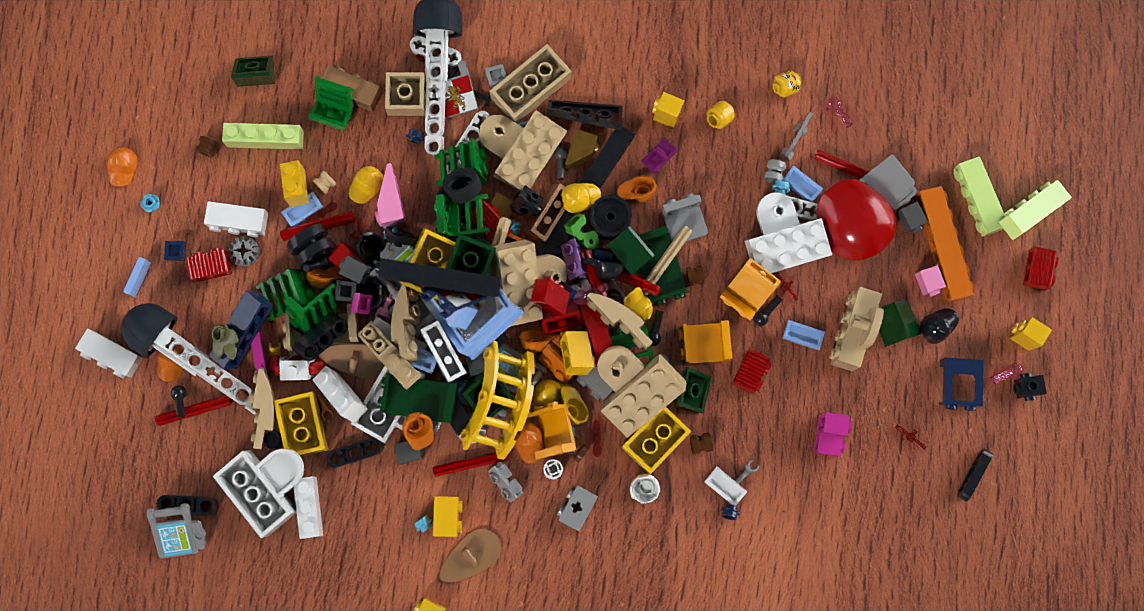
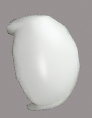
(644, 488)

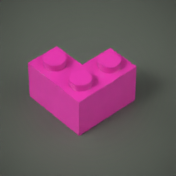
(830, 434)

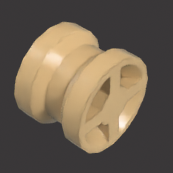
(324, 182)

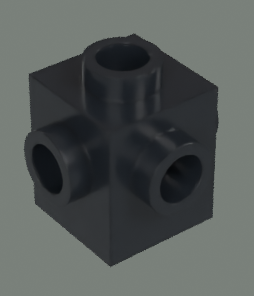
(526, 203)
(1029, 386)

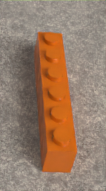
(944, 244)

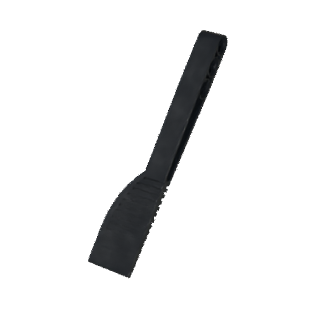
(595, 175)

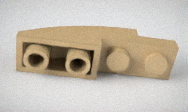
(615, 312)
(404, 318)
(389, 355)
(264, 400)

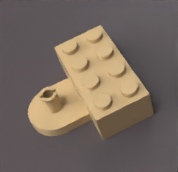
(521, 149)
(518, 268)
(858, 328)
(638, 388)

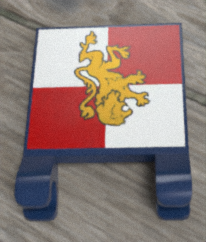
(453, 299)

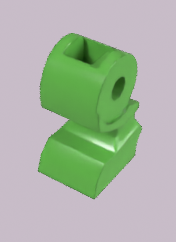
(586, 237)

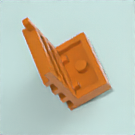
(553, 360)

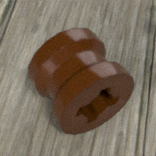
(206, 146)
(694, 275)

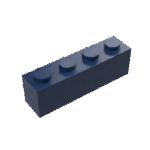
(246, 323)

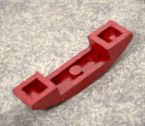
(597, 331)

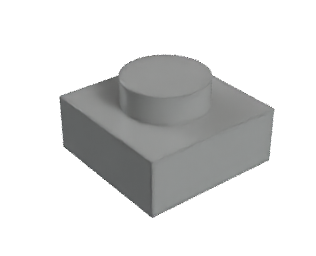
(495, 75)

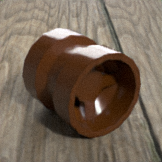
(701, 443)
(581, 452)

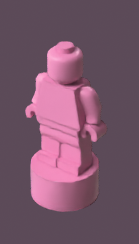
(383, 313)

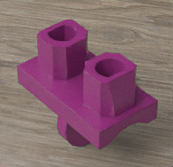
(659, 156)

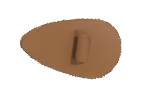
(353, 359)
(471, 556)

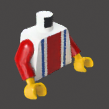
(293, 366)

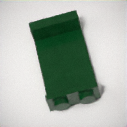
(672, 280)
(424, 396)

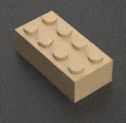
(530, 84)

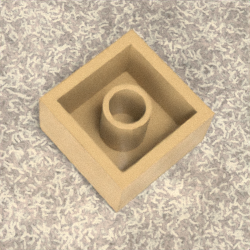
(405, 94)

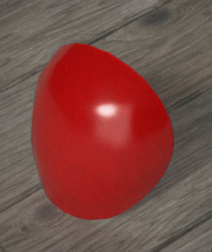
(856, 220)

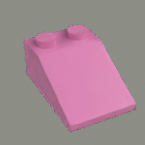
(389, 203)

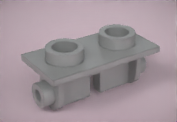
(499, 475)

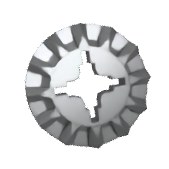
(249, 257)

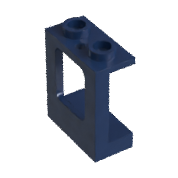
(962, 366)

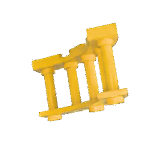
(519, 406)

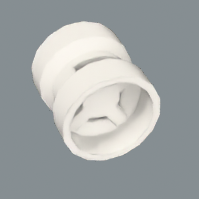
(553, 469)

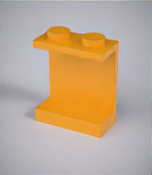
(750, 289)
(705, 343)
(555, 430)

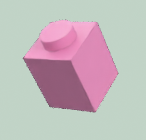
(930, 281)

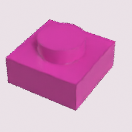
(361, 303)

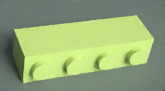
(263, 136)
(980, 196)
(1035, 209)

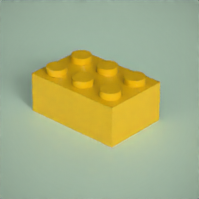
(431, 251)
(301, 424)
(656, 440)

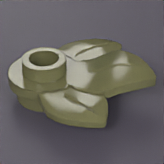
(224, 341)

